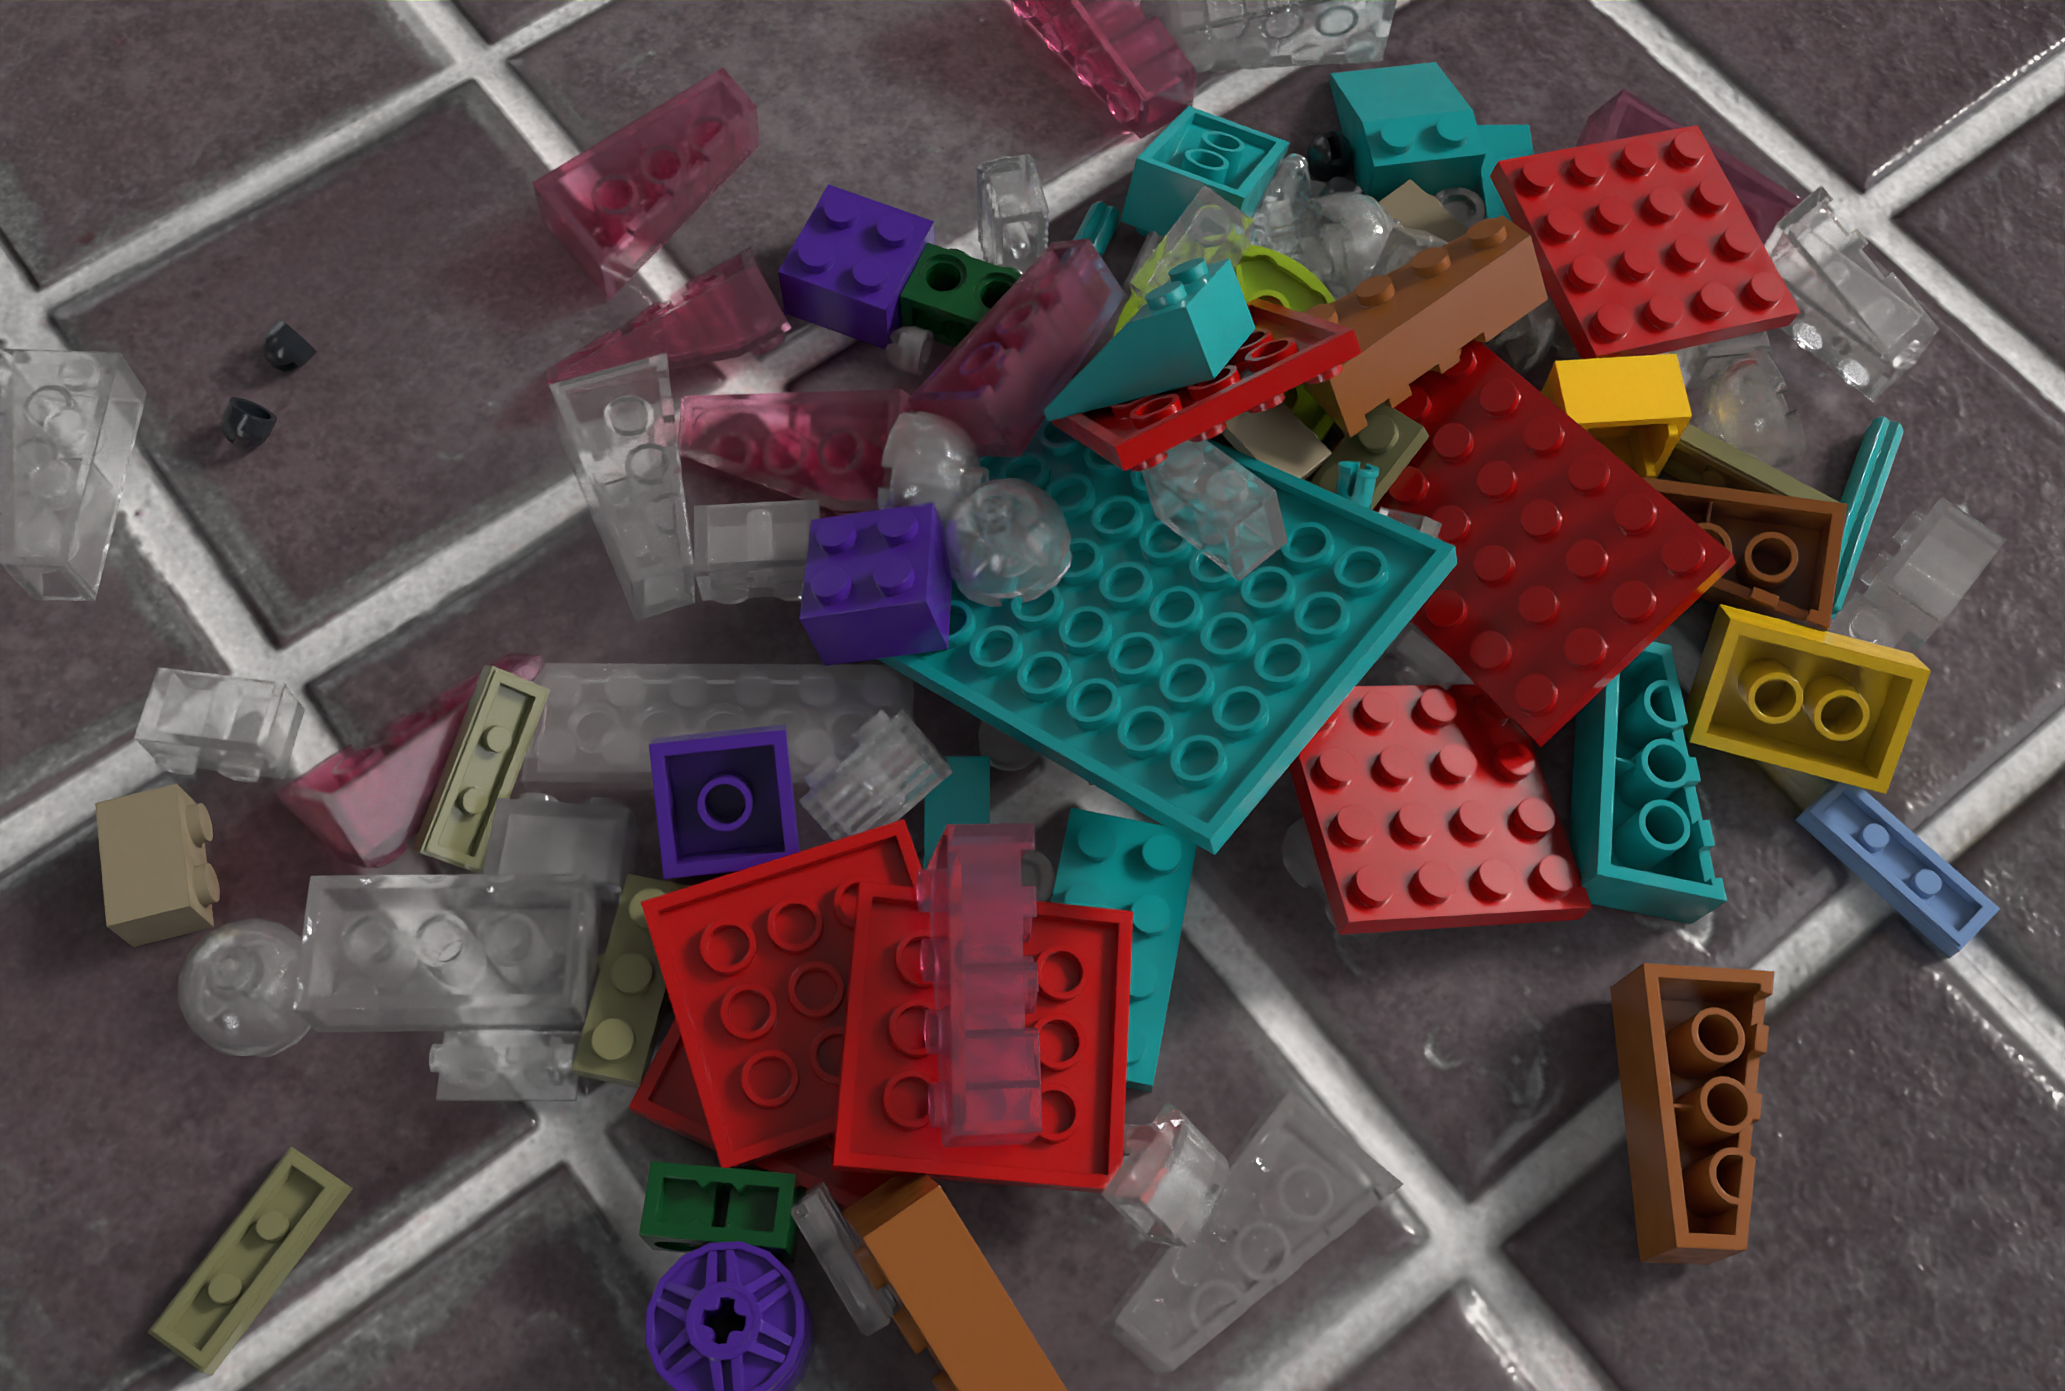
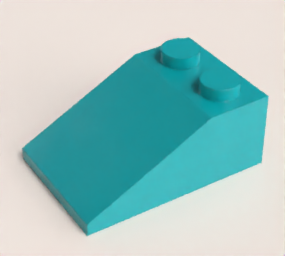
(1407, 127)
(1196, 153)
(1170, 343)

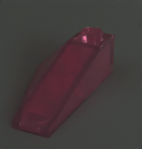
(798, 441)
(378, 796)

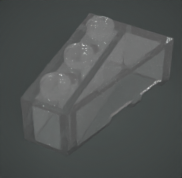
(1849, 312)

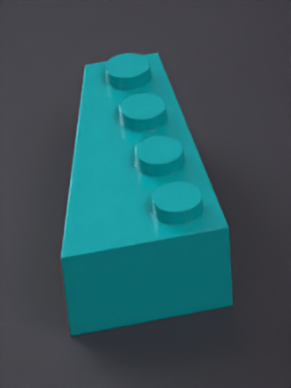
(1636, 798)

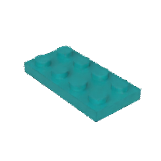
(1139, 870)

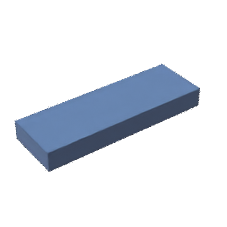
(1898, 866)

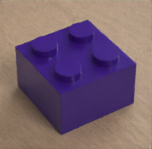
(853, 265)
(876, 585)
(723, 800)

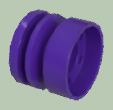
(701, 1288)

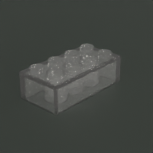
(448, 952)

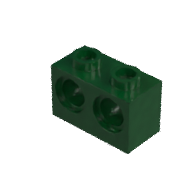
(969, 292)
(711, 1204)

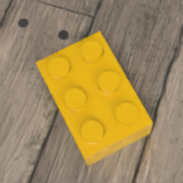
(1804, 698)

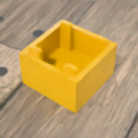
(1625, 403)

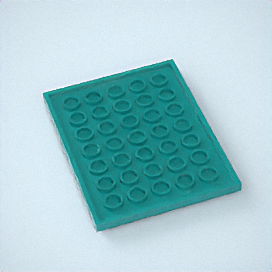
(1163, 665)

